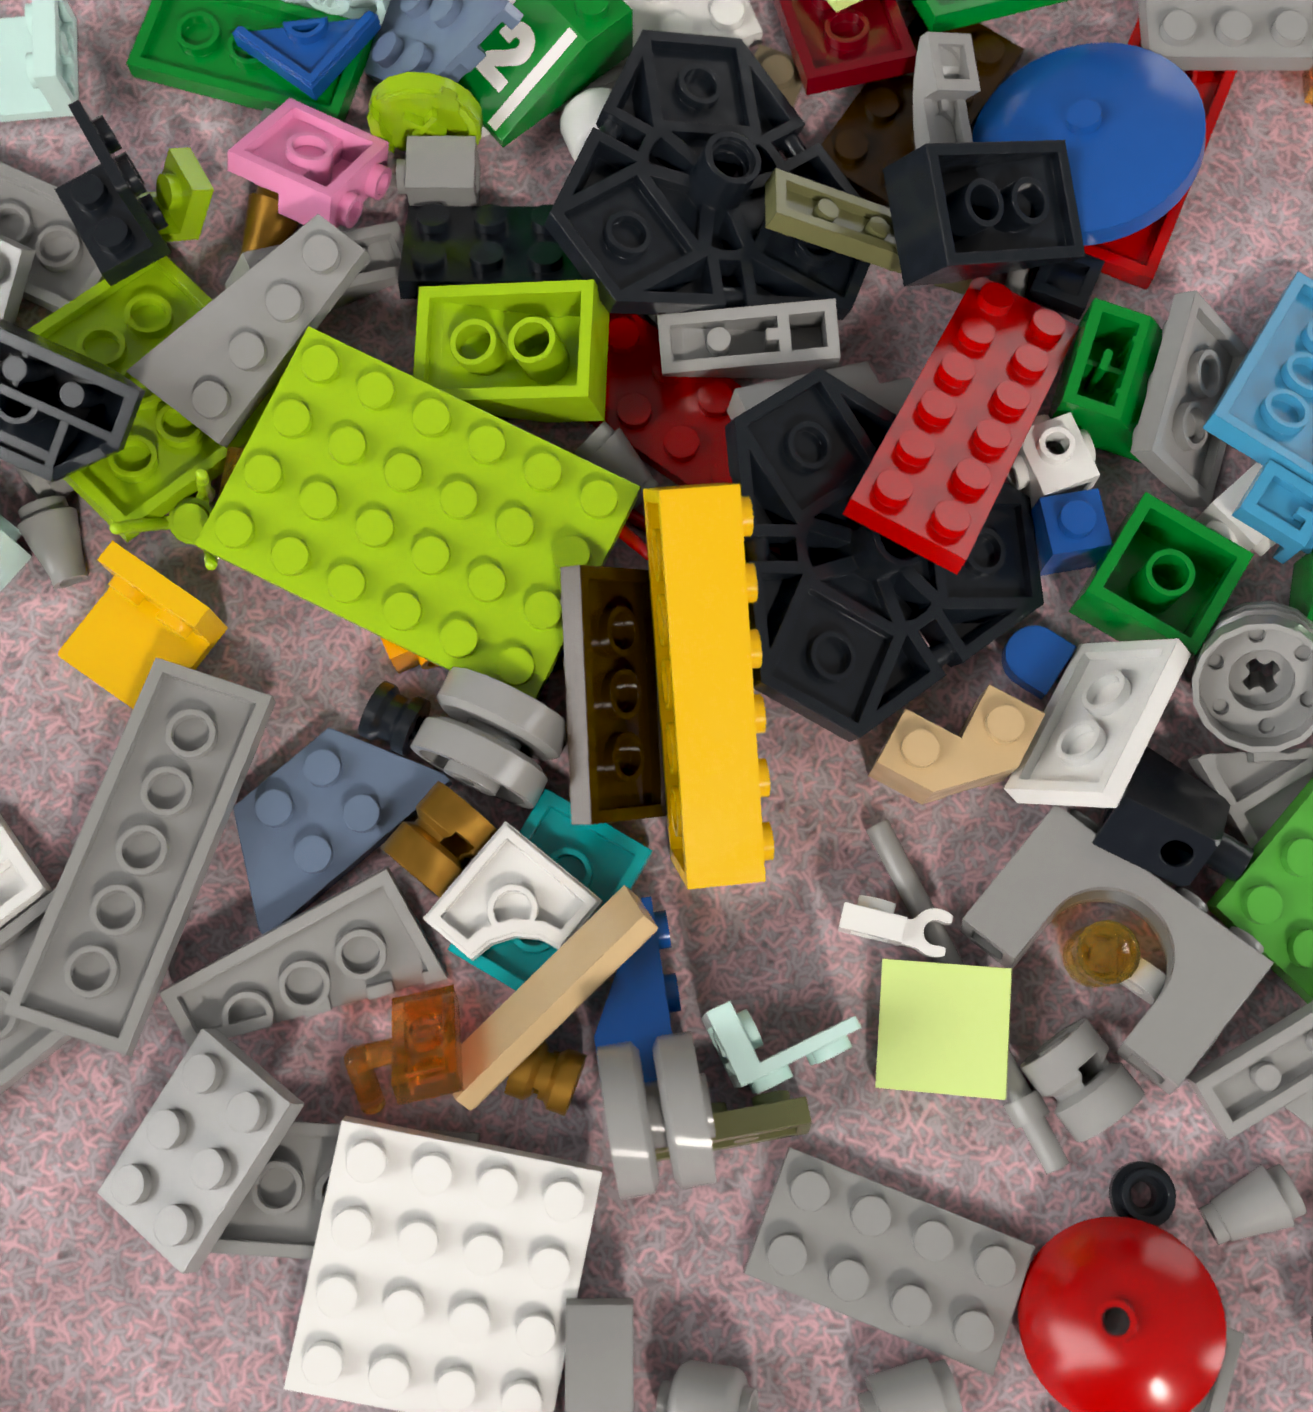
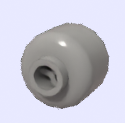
(707, 1388)

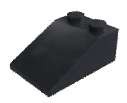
(982, 209)

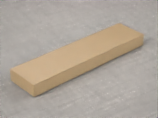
(552, 994)

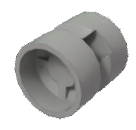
(1082, 1080)

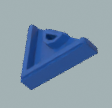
(309, 50)

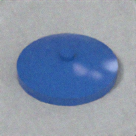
(1127, 128)

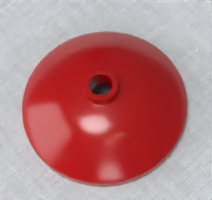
(1173, 1311)

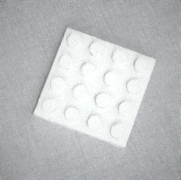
(442, 1273)

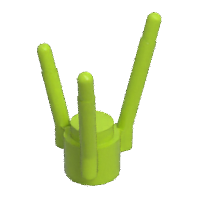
(184, 520)

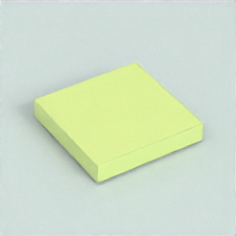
(944, 1028)

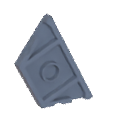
(436, 36)
(323, 819)

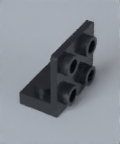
(108, 209)

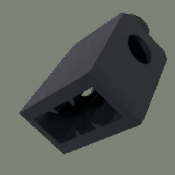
(1171, 825)

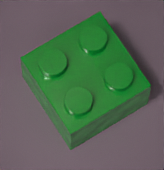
(1161, 578)

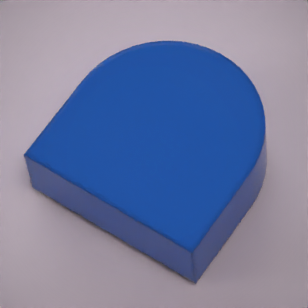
(1035, 658)

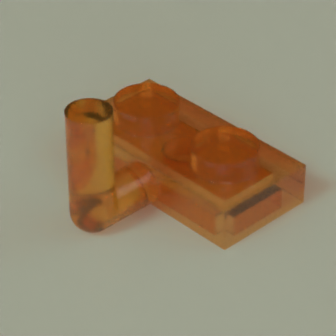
(421, 1053)

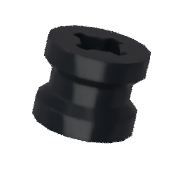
(393, 717)

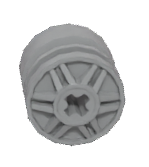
(1255, 709)

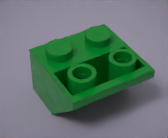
(1108, 374)

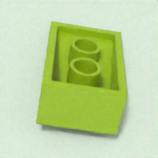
(516, 347)

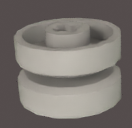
(491, 737)
(657, 1115)

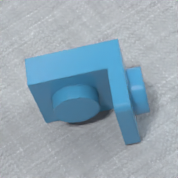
(1280, 509)

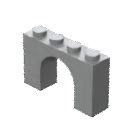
(1206, 964)

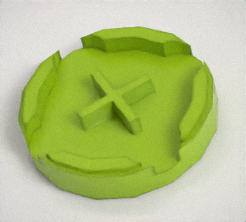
(422, 107)

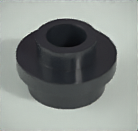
(1161, 1187)

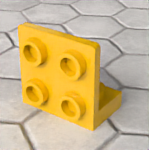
(135, 623)

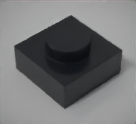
(1066, 285)

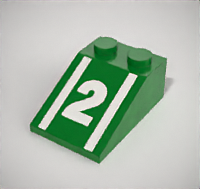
(546, 60)

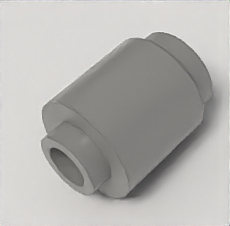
(911, 1388)

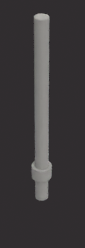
(1024, 1105)

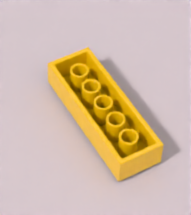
(707, 682)

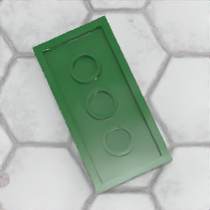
(194, 50)

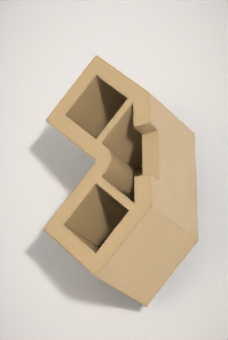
(935, 763)

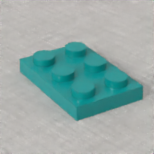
(591, 853)

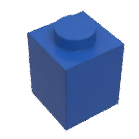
(1070, 531)

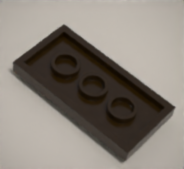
(880, 118)
(611, 695)

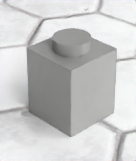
(440, 171)

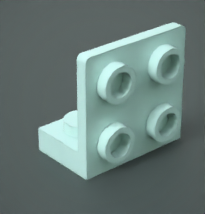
(38, 62)
(737, 1038)

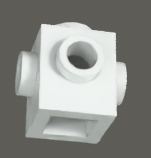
(1054, 459)

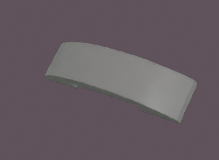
(942, 82)

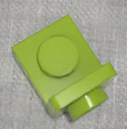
(182, 195)

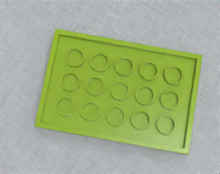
(415, 514)

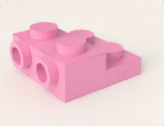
(313, 164)

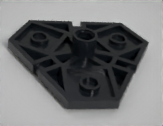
(678, 182)
(839, 606)

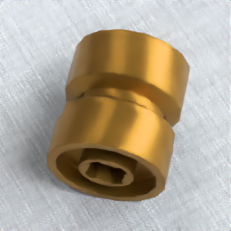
(439, 838)

